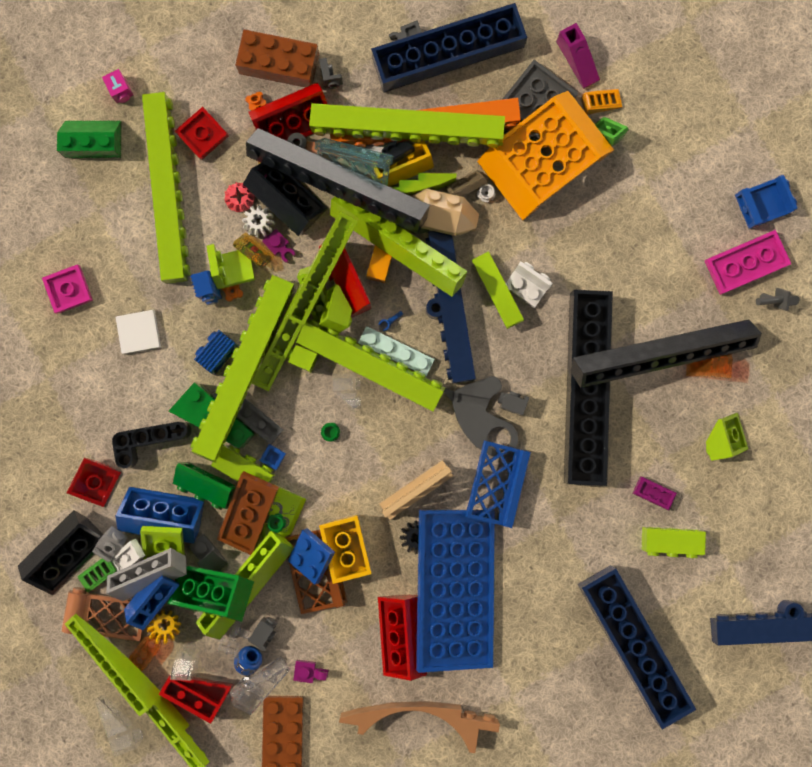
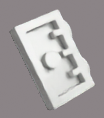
(528, 284)

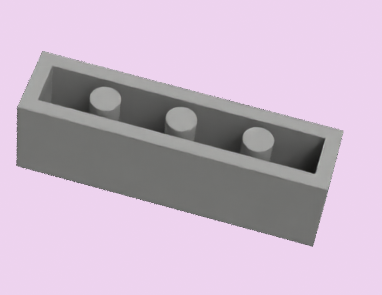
(132, 579)

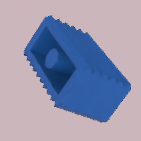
(205, 288)
(215, 352)

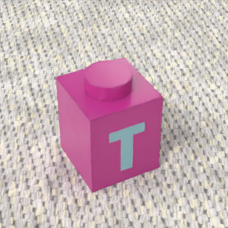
(117, 86)

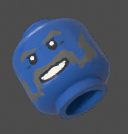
(248, 660)

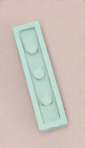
(397, 351)

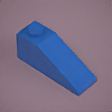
(149, 601)

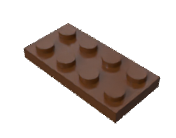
(247, 513)
(282, 731)

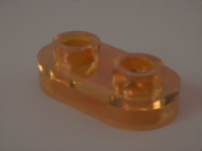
(145, 652)

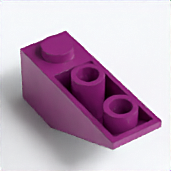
(578, 55)

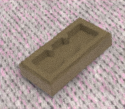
(466, 184)

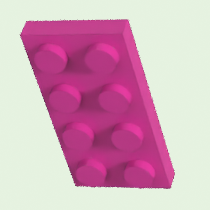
(747, 262)

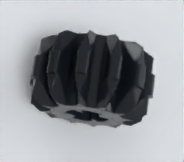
(412, 544)

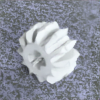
(251, 223)

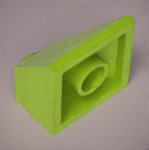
(726, 438)

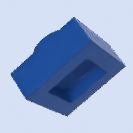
(272, 457)

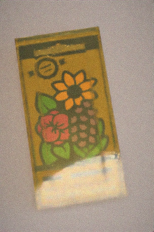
(253, 250)

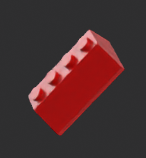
(288, 113)
(349, 282)
(399, 636)

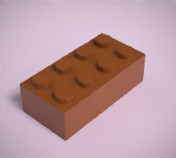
(277, 58)

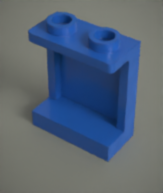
(766, 201)

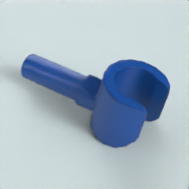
(391, 320)

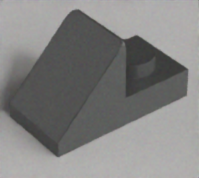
(208, 554)

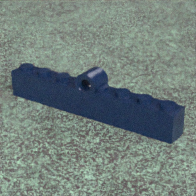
(452, 317)
(763, 627)

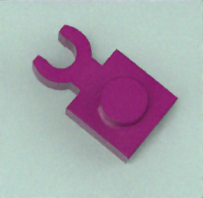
(277, 244)

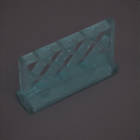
(358, 155)

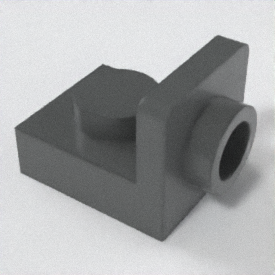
(329, 79)

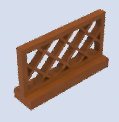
(336, 590)

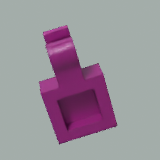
(306, 672)

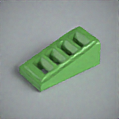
(81, 577)

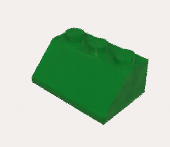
(90, 139)
(203, 485)

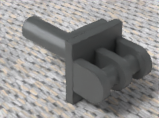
(781, 300)

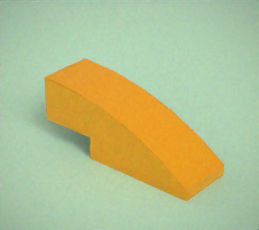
(379, 265)

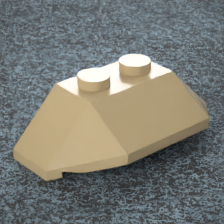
(448, 212)

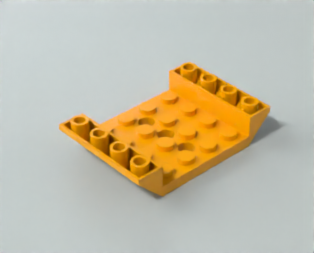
(528, 176)

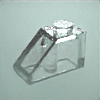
(186, 662)

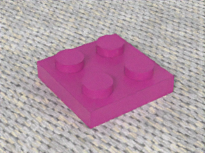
(67, 289)

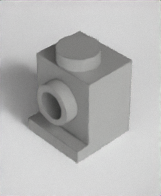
(110, 544)

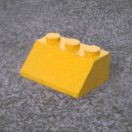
(350, 554)

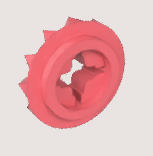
(246, 201)

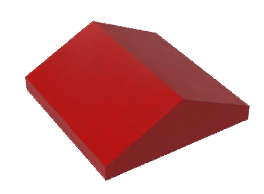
(93, 482)

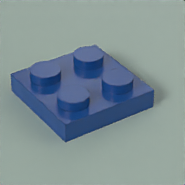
(311, 556)

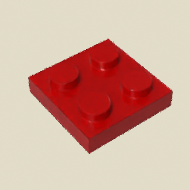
(201, 133)

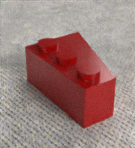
(197, 696)

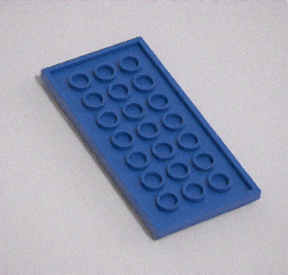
(455, 591)

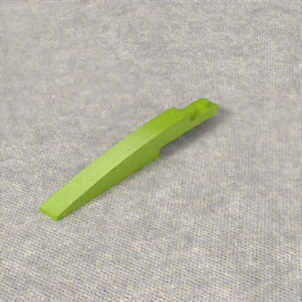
(304, 300)
(138, 690)

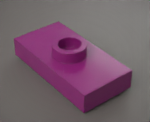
(654, 493)

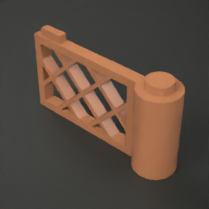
(80, 603)

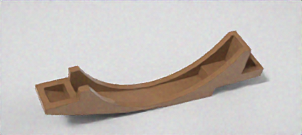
(465, 723)

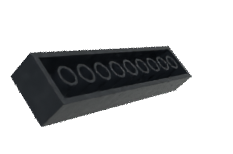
(587, 406)

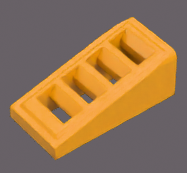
(587, 104)

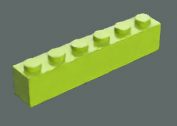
(258, 568)

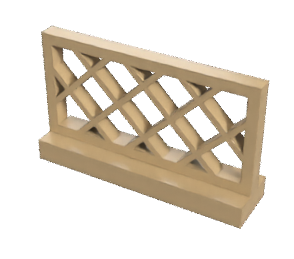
(416, 490)

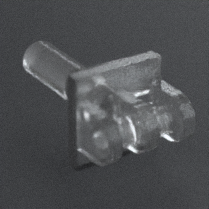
(236, 631)

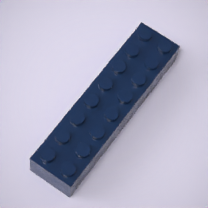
(449, 47)
(636, 647)

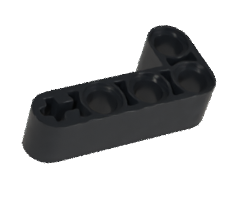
(152, 438)

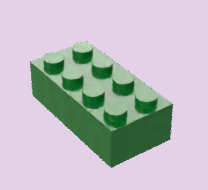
(212, 593)

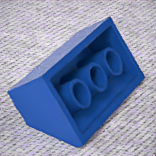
(159, 509)

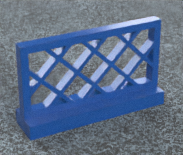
(513, 484)

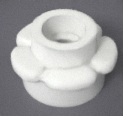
(486, 188)

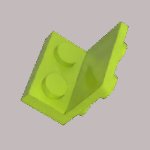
(229, 268)

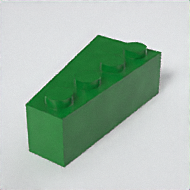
(193, 408)

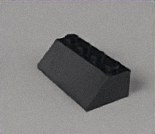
(285, 197)
(60, 553)

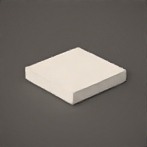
(138, 332)

